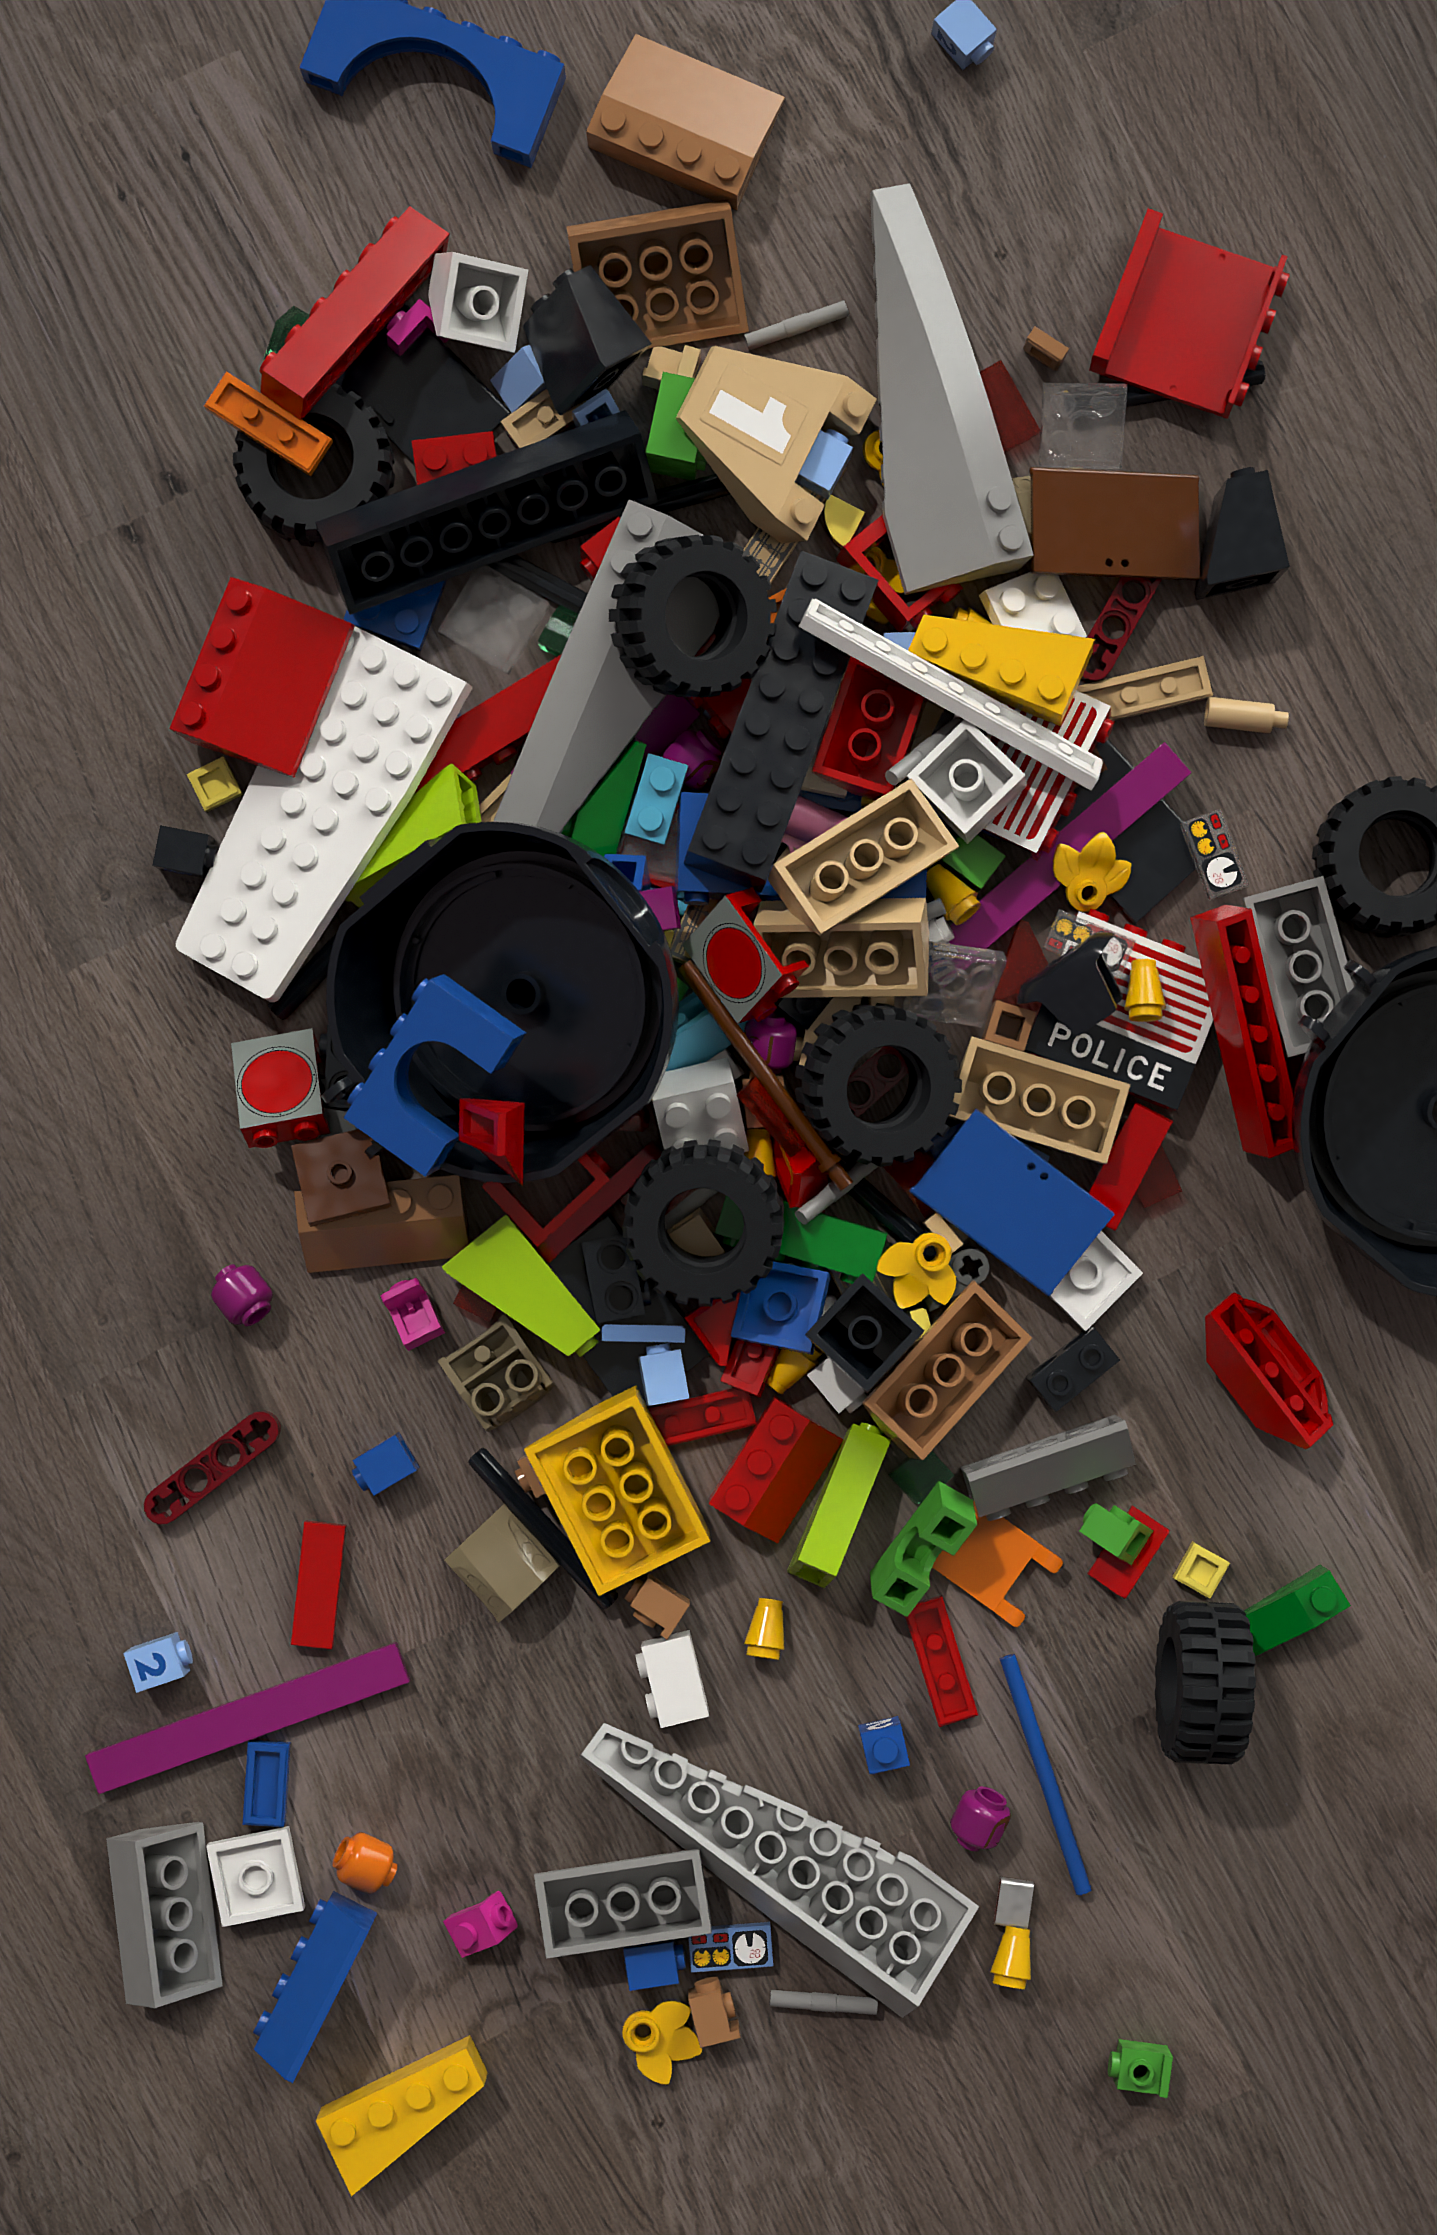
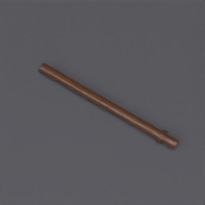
(828, 1161)

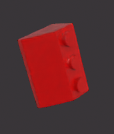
(868, 731)
(775, 1470)

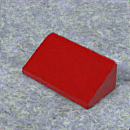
(1120, 1575)

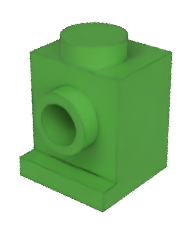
(1115, 1531)
(1132, 2054)

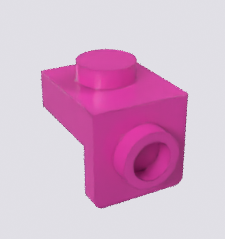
(408, 326)
(412, 1313)
(481, 1925)

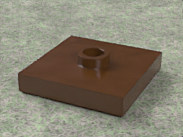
(339, 1177)

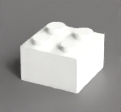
(968, 780)
(699, 1105)

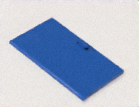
(996, 1196)

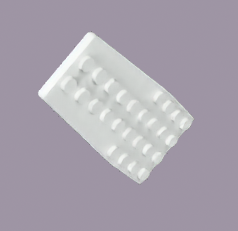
(311, 836)

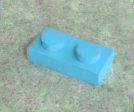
(656, 799)

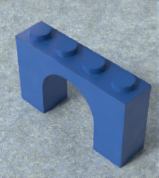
(385, 1103)

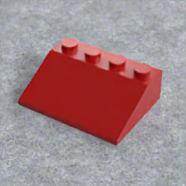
(261, 677)

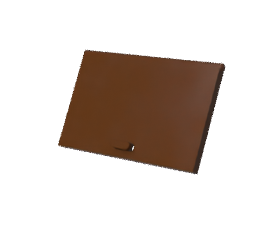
(1099, 518)

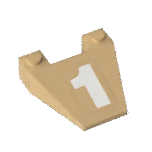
(758, 425)

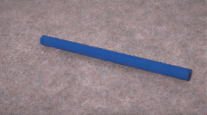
(1045, 1774)

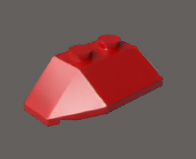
(1267, 1371)

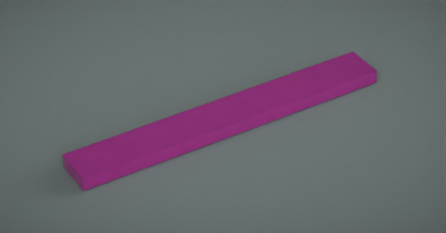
(1036, 880)
(247, 1717)

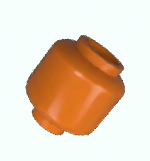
(364, 1863)

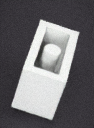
(673, 1679)

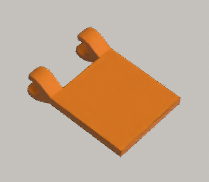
(992, 1562)

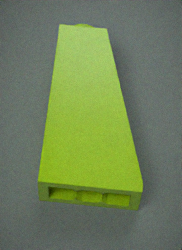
(430, 814)
(519, 1282)
(839, 1505)

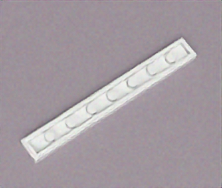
(951, 693)

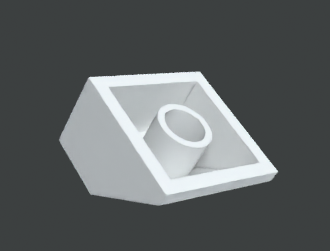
(477, 300)

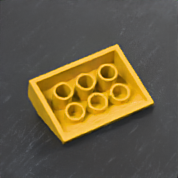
(618, 1491)

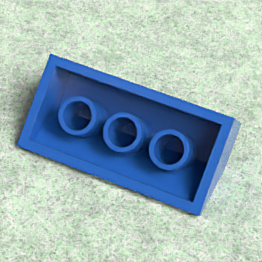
(314, 1983)

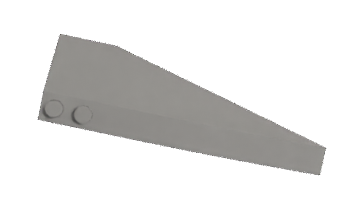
(943, 461)
(592, 698)
(839, 1894)

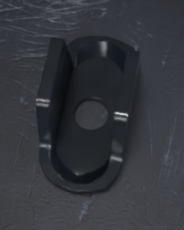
(1076, 985)

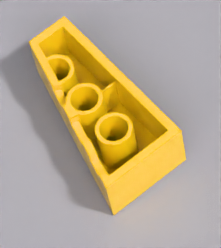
(1010, 664)
(394, 2112)

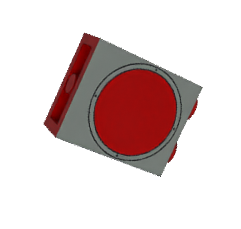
(740, 961)
(279, 1088)

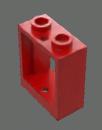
(884, 596)
(527, 1222)

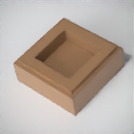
(1045, 349)

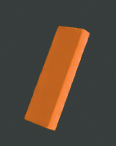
(268, 423)

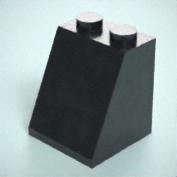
(582, 338)
(1242, 537)
(865, 1333)

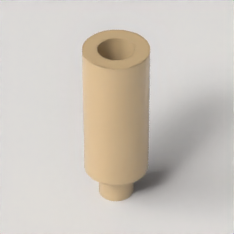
(1243, 715)

